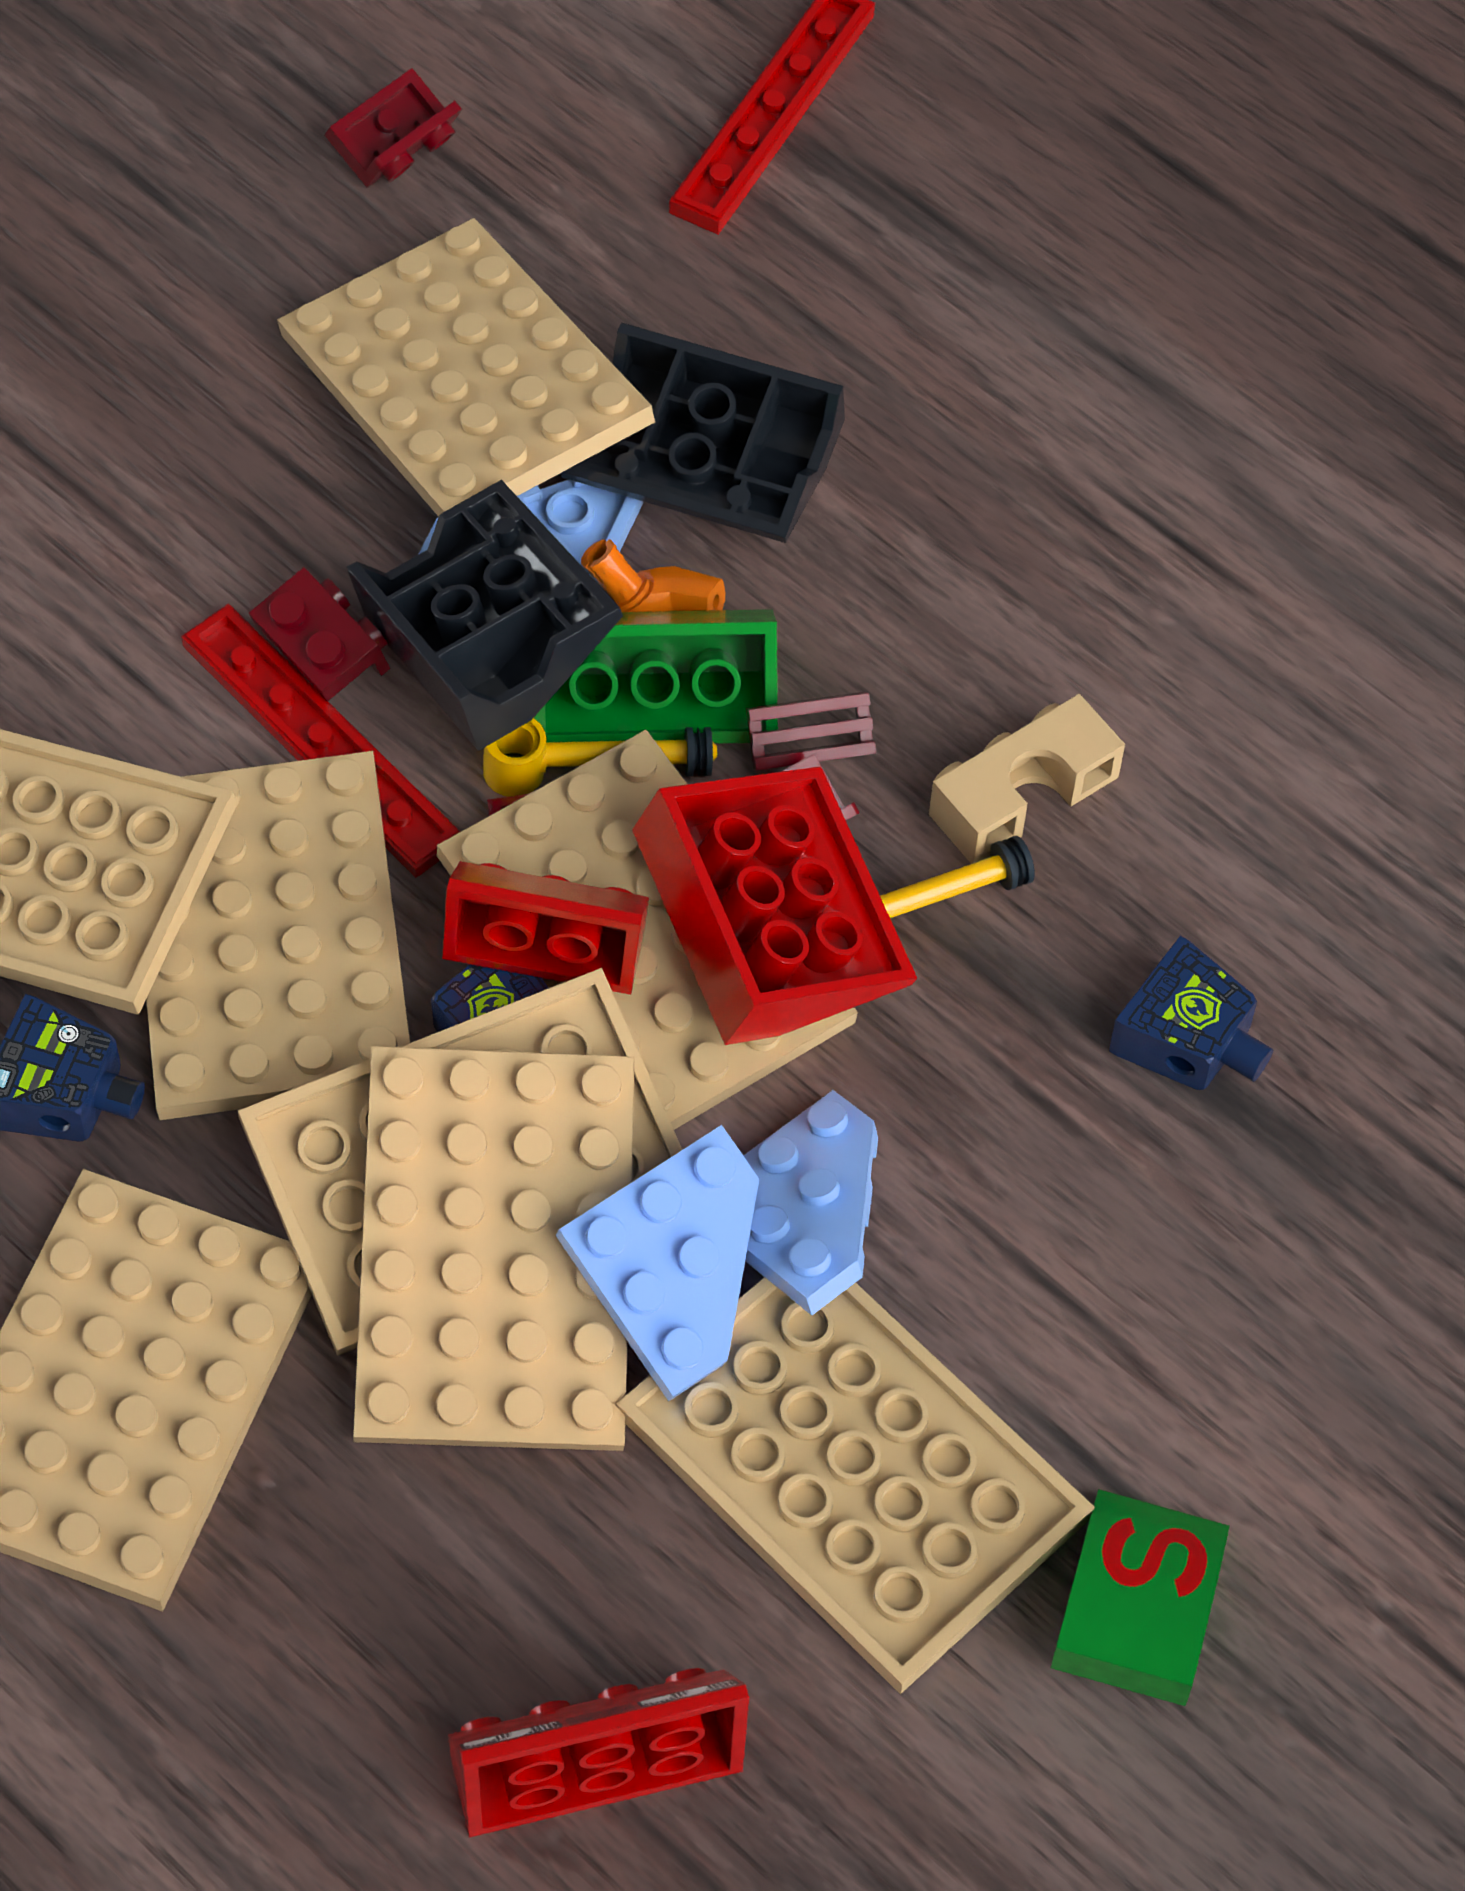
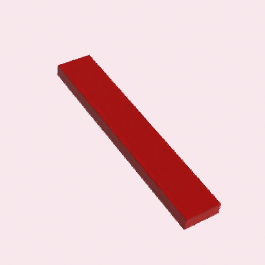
(769, 112)
(313, 728)

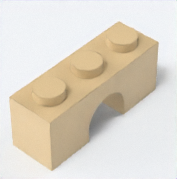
(1060, 748)

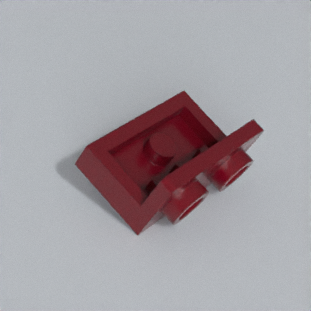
(392, 127)
(318, 634)

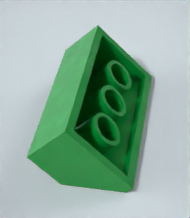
(670, 675)

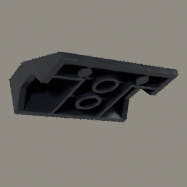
(726, 437)
(488, 613)

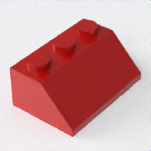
(542, 925)

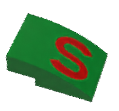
(1141, 1598)

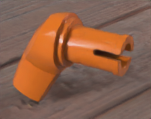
(654, 588)

